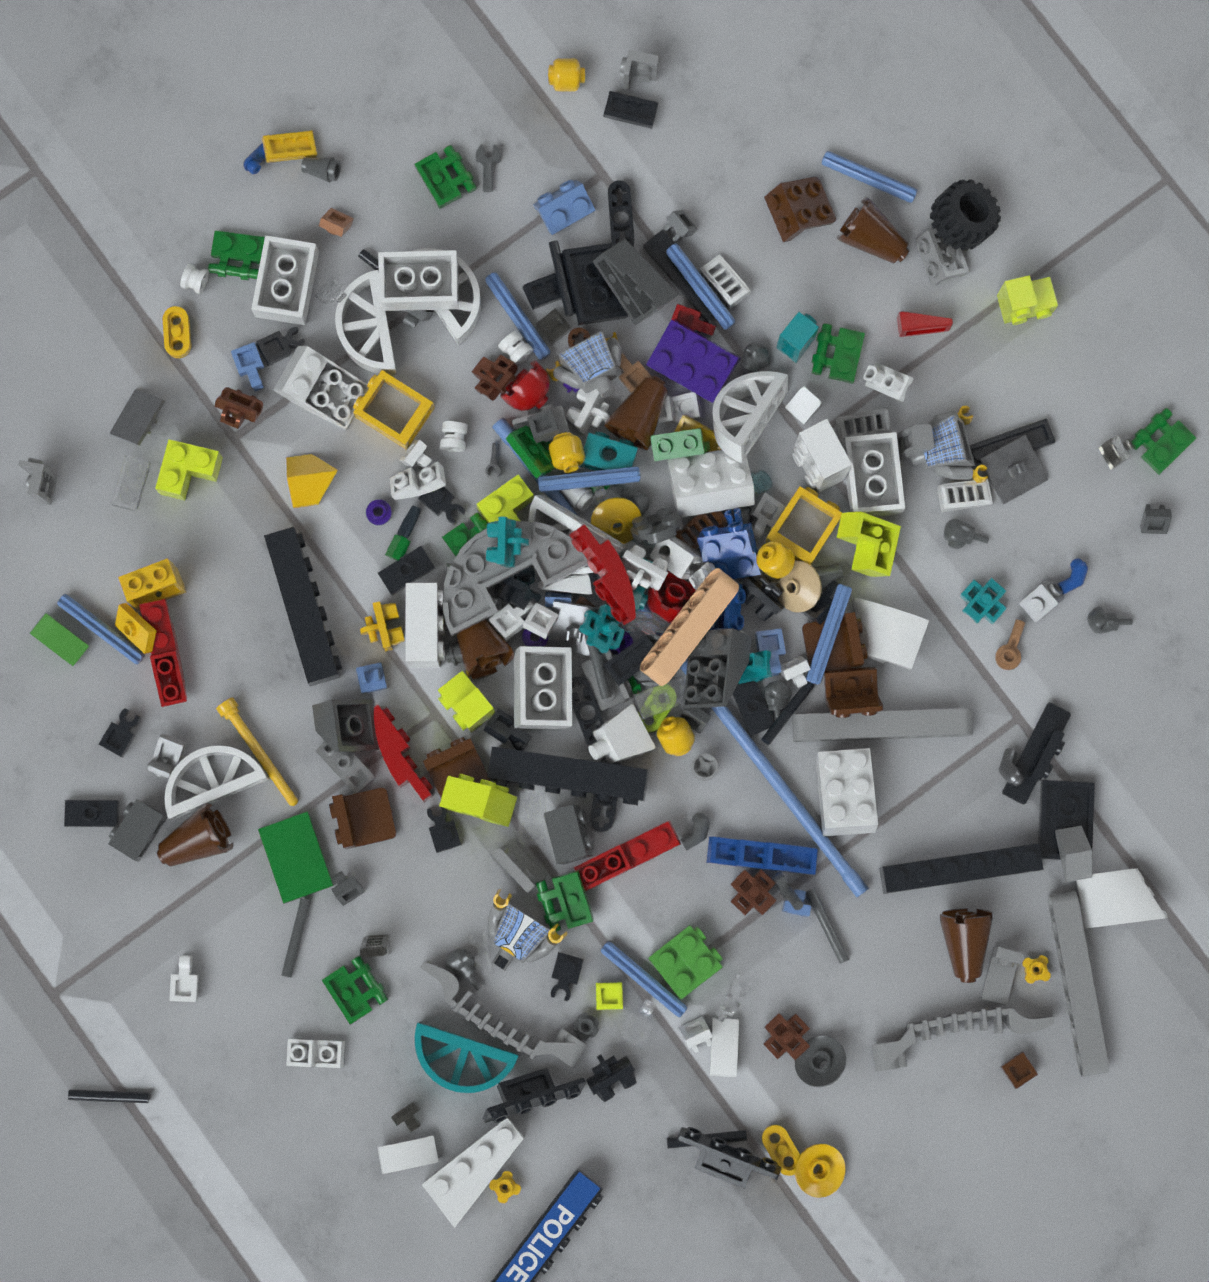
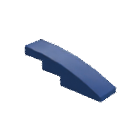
(762, 855)

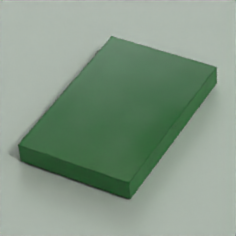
(295, 857)

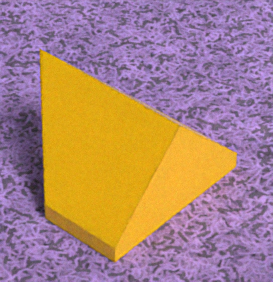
(308, 479)

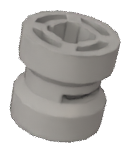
(707, 769)

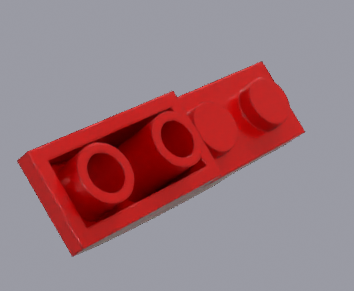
(613, 581)
(165, 654)
(392, 747)
(628, 855)

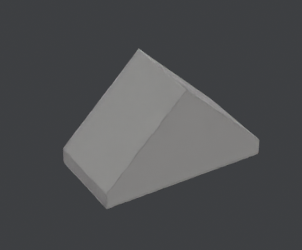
(1074, 853)

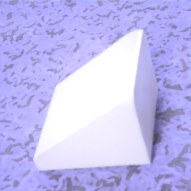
(803, 405)

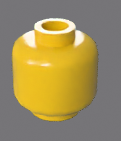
(566, 74)
(566, 452)
(775, 559)
(675, 736)

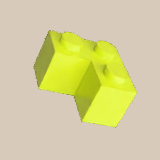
(1026, 299)
(181, 463)
(506, 500)
(874, 542)
(466, 701)
(479, 800)

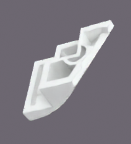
(890, 633)
(1117, 899)

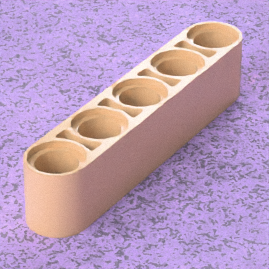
(689, 627)

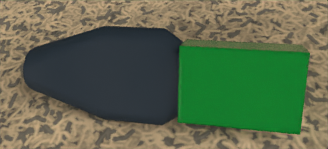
(400, 543)

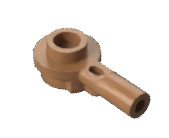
(1008, 655)

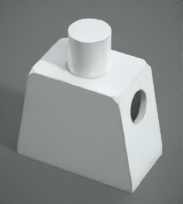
(681, 558)
(621, 737)

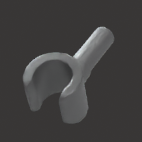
(493, 461)

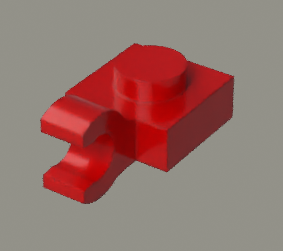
(690, 318)

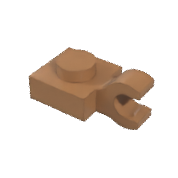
(632, 374)

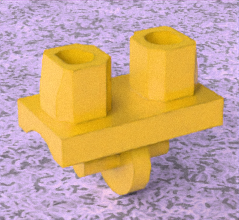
(388, 637)

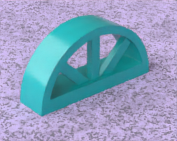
(455, 1042)

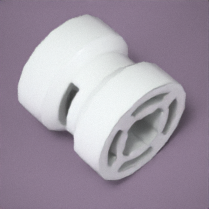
(515, 347)
(453, 436)

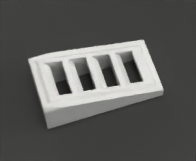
(737, 297)
(944, 498)
(573, 583)

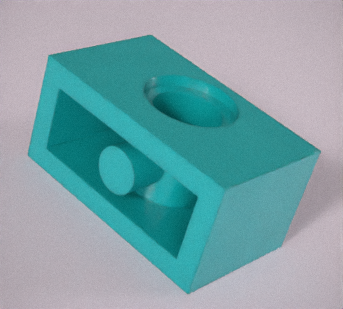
(600, 442)

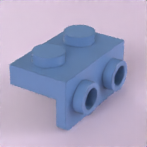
(564, 206)

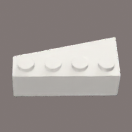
(469, 1173)

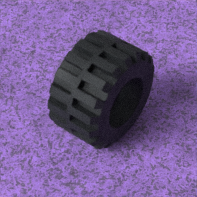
(979, 207)

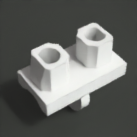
(887, 381)
(591, 414)
(642, 571)

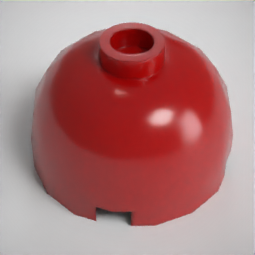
(528, 389)
(670, 598)

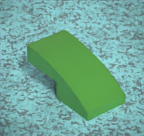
(59, 639)

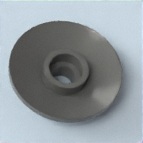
(821, 1049)

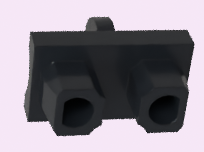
(517, 589)
(770, 604)
(608, 1073)

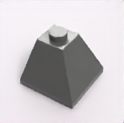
(346, 724)

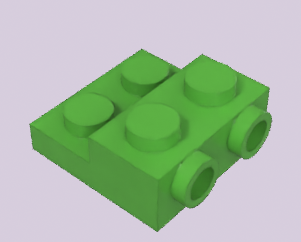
(686, 961)

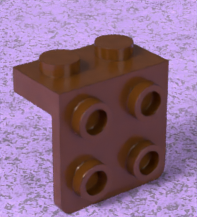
(799, 207)
(847, 648)
(852, 691)
(457, 760)
(363, 818)

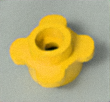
(1032, 976)
(505, 1179)

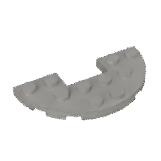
(470, 574)

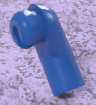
(253, 161)
(1077, 577)

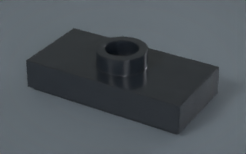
(630, 109)
(542, 291)
(406, 570)
(628, 661)
(752, 708)
(91, 813)

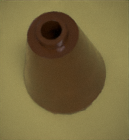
(873, 233)
(639, 413)
(483, 650)
(196, 838)
(966, 940)

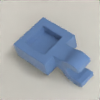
(248, 363)
(772, 641)

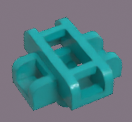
(985, 599)
(604, 626)

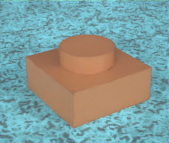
(336, 222)

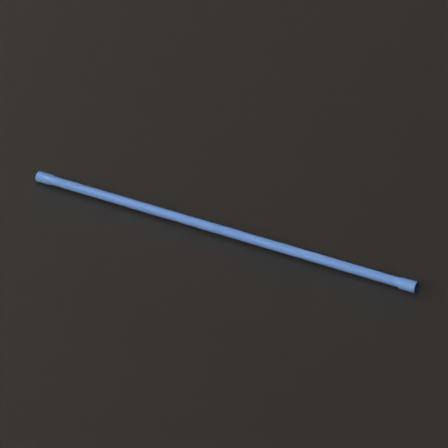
(848, 874)

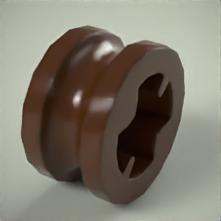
(575, 333)

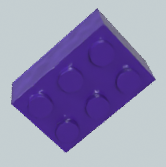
(693, 361)

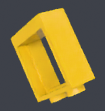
(415, 423)
(811, 497)
(145, 582)

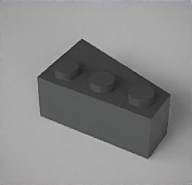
(634, 281)

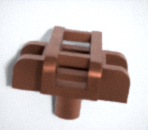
(492, 371)
(239, 405)
(753, 892)
(786, 1036)

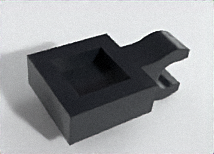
(820, 610)
(502, 728)

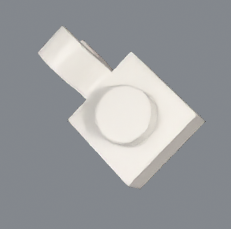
(509, 620)
(184, 985)

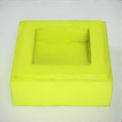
(609, 996)

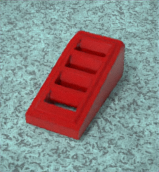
(919, 324)

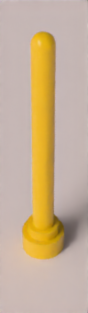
(230, 711)

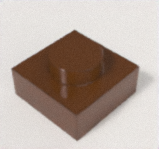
(1018, 1070)

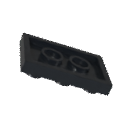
(589, 291)
(1061, 807)

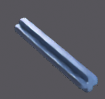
(869, 176)
(700, 286)
(517, 315)
(589, 479)
(101, 629)
(829, 634)
(643, 979)

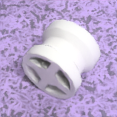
(194, 279)

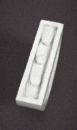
(381, 322)
(460, 333)
(774, 387)
(569, 520)
(228, 788)

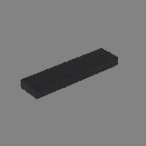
(656, 248)
(1037, 433)

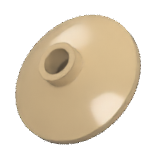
(807, 588)

